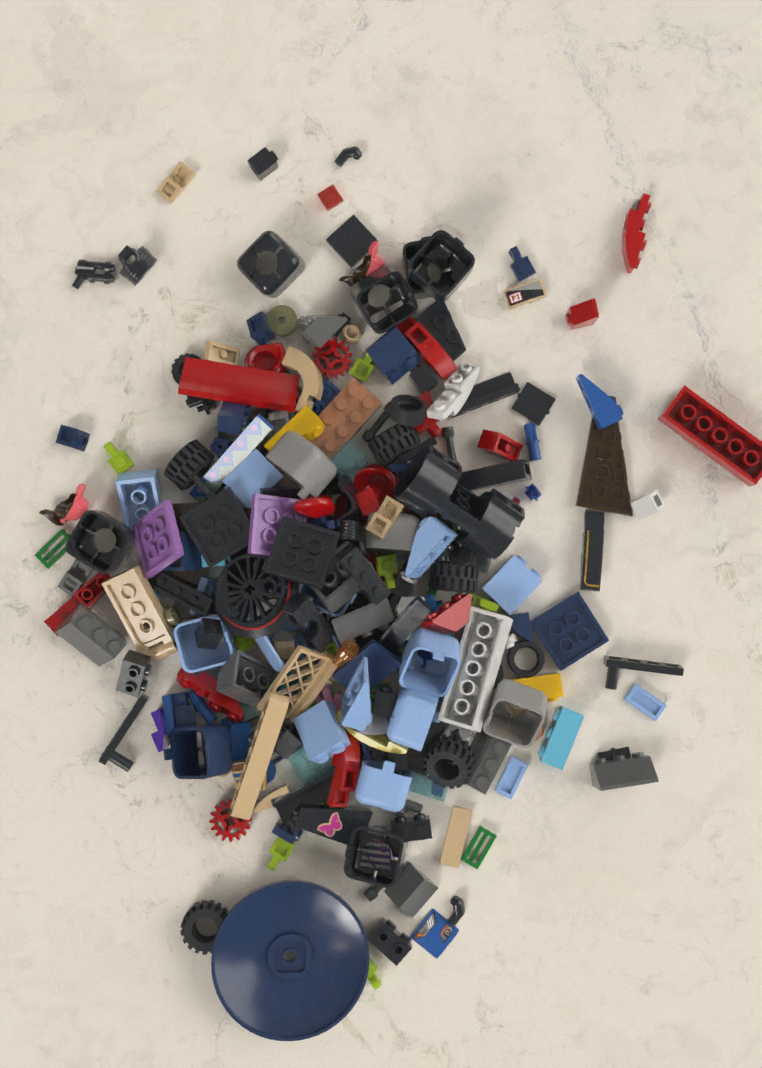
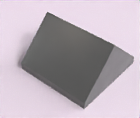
(411, 890)

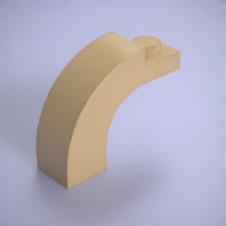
(312, 379)

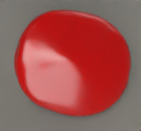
(266, 357)
(376, 476)
(315, 507)

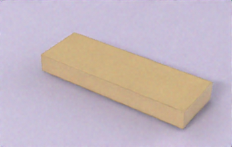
(455, 836)

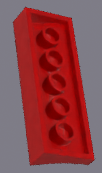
(239, 384)

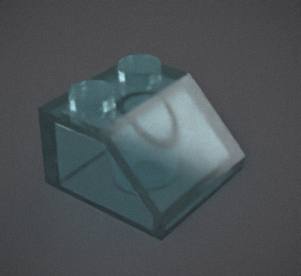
(350, 459)
(308, 770)

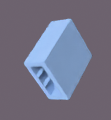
(250, 476)
(512, 584)
(321, 732)

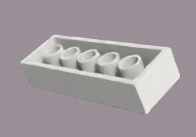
(480, 657)

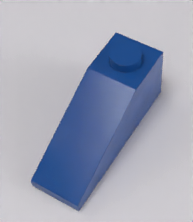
(602, 407)

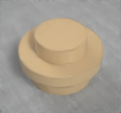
(352, 333)

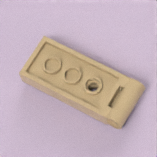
(136, 607)

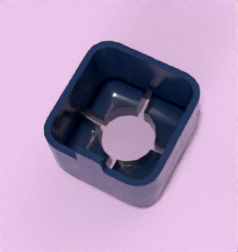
(185, 750)

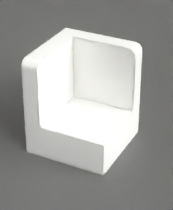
(279, 420)

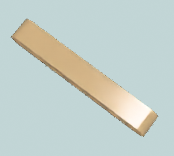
(259, 756)

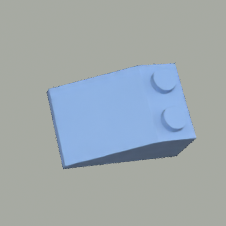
(138, 494)
(428, 544)
(356, 700)

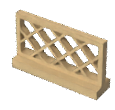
(309, 688)

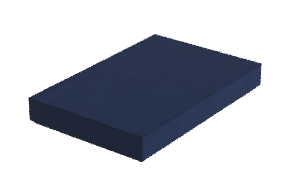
(380, 664)

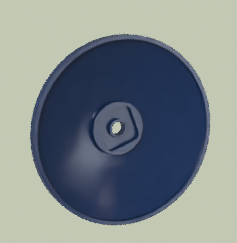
(299, 995)

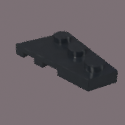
(440, 325)

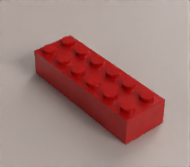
(714, 435)

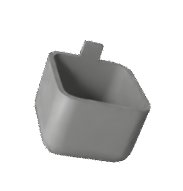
(302, 463)
(398, 539)
(525, 723)

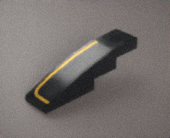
(592, 551)

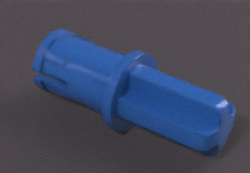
(532, 442)
(201, 707)

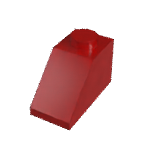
(582, 314)
(499, 445)

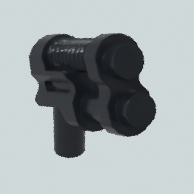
(86, 270)

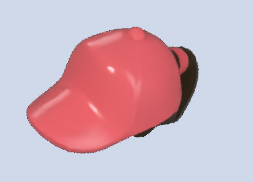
(370, 264)
(70, 509)

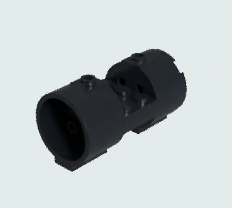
(482, 521)

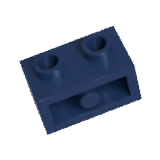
(233, 417)

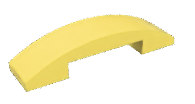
(379, 741)

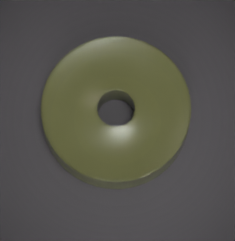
(276, 314)

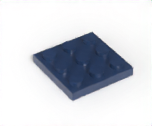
(569, 631)

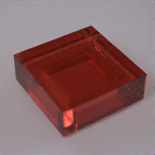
(330, 197)

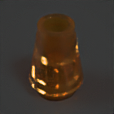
(346, 652)

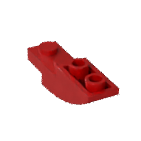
(632, 238)
(427, 348)
(87, 594)
(206, 686)
(345, 774)

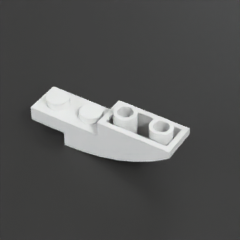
(455, 394)

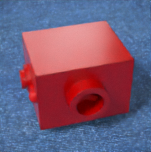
(369, 499)

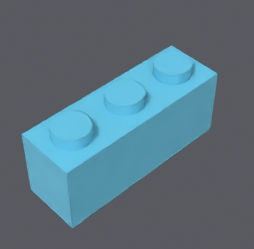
(560, 737)

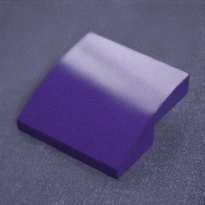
(160, 737)

